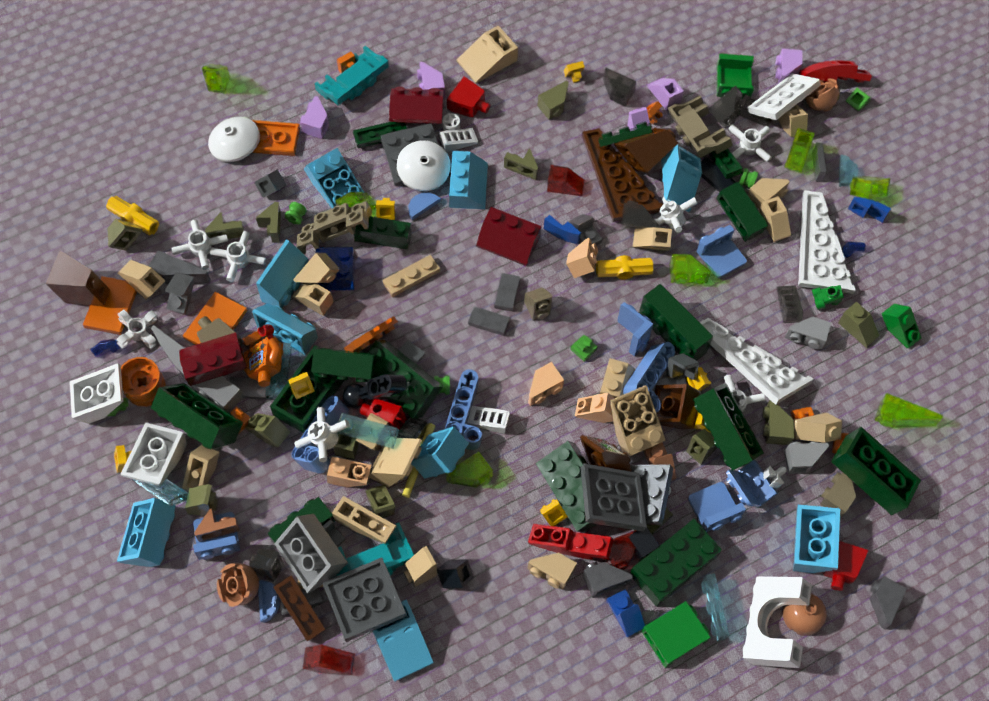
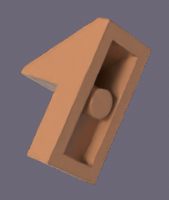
(658, 456)
(210, 528)

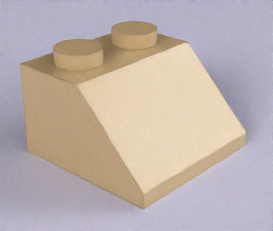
(616, 377)

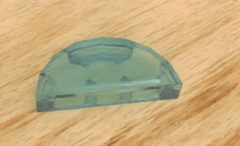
(847, 171)

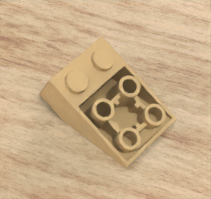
(488, 55)
(636, 421)
(395, 463)

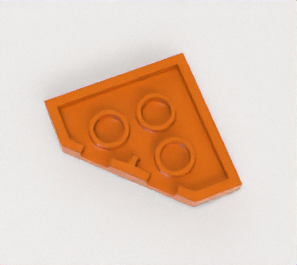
(372, 335)

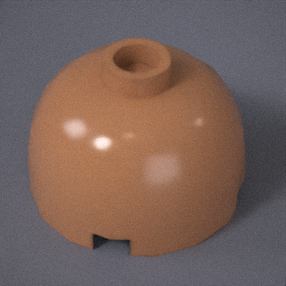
(824, 96)
(237, 584)
(805, 618)

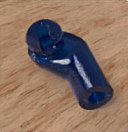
(850, 247)
(103, 345)

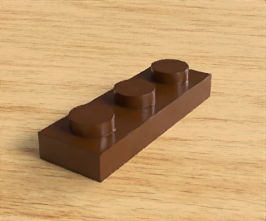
(299, 608)

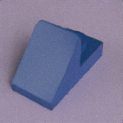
(626, 613)

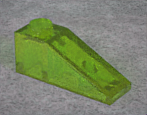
(901, 413)

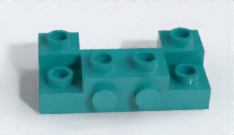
(354, 79)
(394, 553)

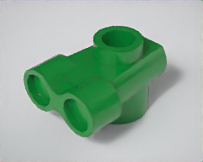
(823, 296)

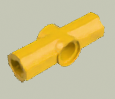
(133, 214)
(624, 267)

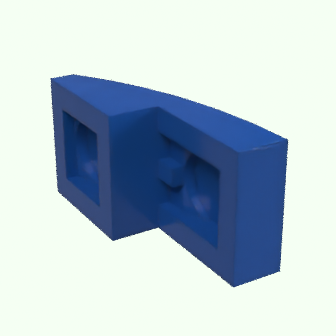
(864, 206)
(564, 232)

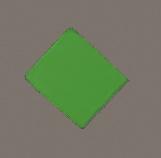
(858, 99)

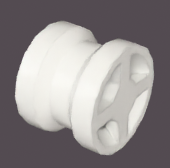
(451, 119)

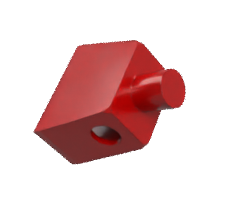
(467, 99)
(388, 411)
(849, 565)

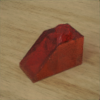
(564, 181)
(621, 551)
(328, 660)

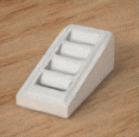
(452, 134)
(496, 413)

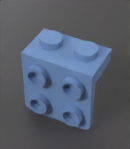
(720, 252)
(638, 325)
(751, 485)
(715, 507)
(217, 546)

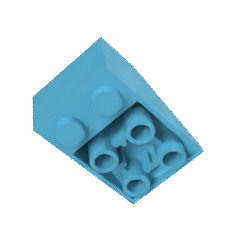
(680, 175)
(332, 177)
(403, 645)

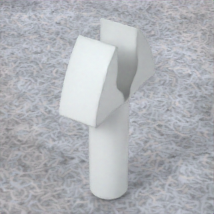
(775, 475)

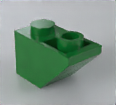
(902, 324)

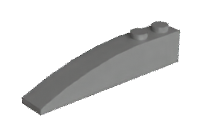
(217, 390)

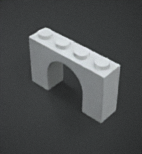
(768, 596)

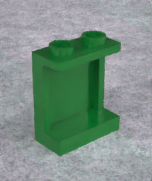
(734, 71)
(675, 633)

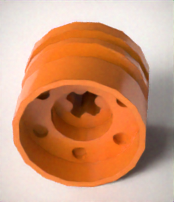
(136, 373)

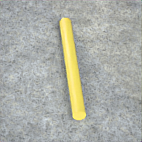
(414, 473)

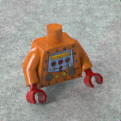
(265, 357)

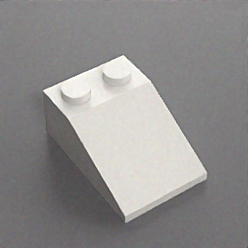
(96, 394)
(154, 454)

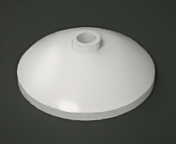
(234, 139)
(423, 175)

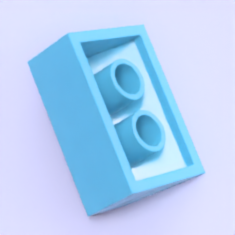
(468, 181)
(277, 280)
(286, 327)
(146, 533)
(816, 539)

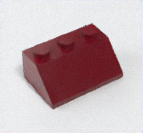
(416, 105)
(508, 236)
(212, 359)

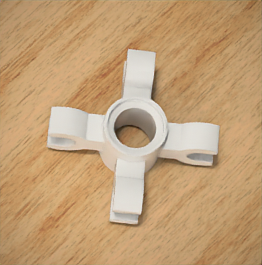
(126, 338)

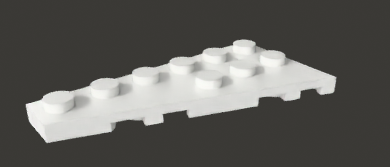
(820, 251)
(757, 365)

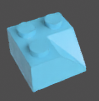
(440, 452)

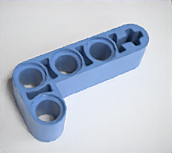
(651, 370)
(464, 407)
(308, 455)

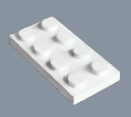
(784, 96)

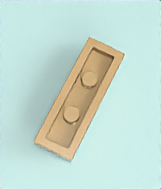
(411, 275)

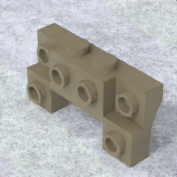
(693, 129)
(333, 224)

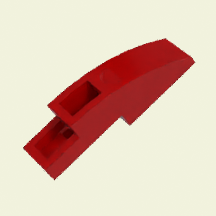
(836, 70)
(570, 543)

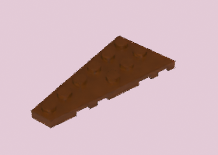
(617, 178)

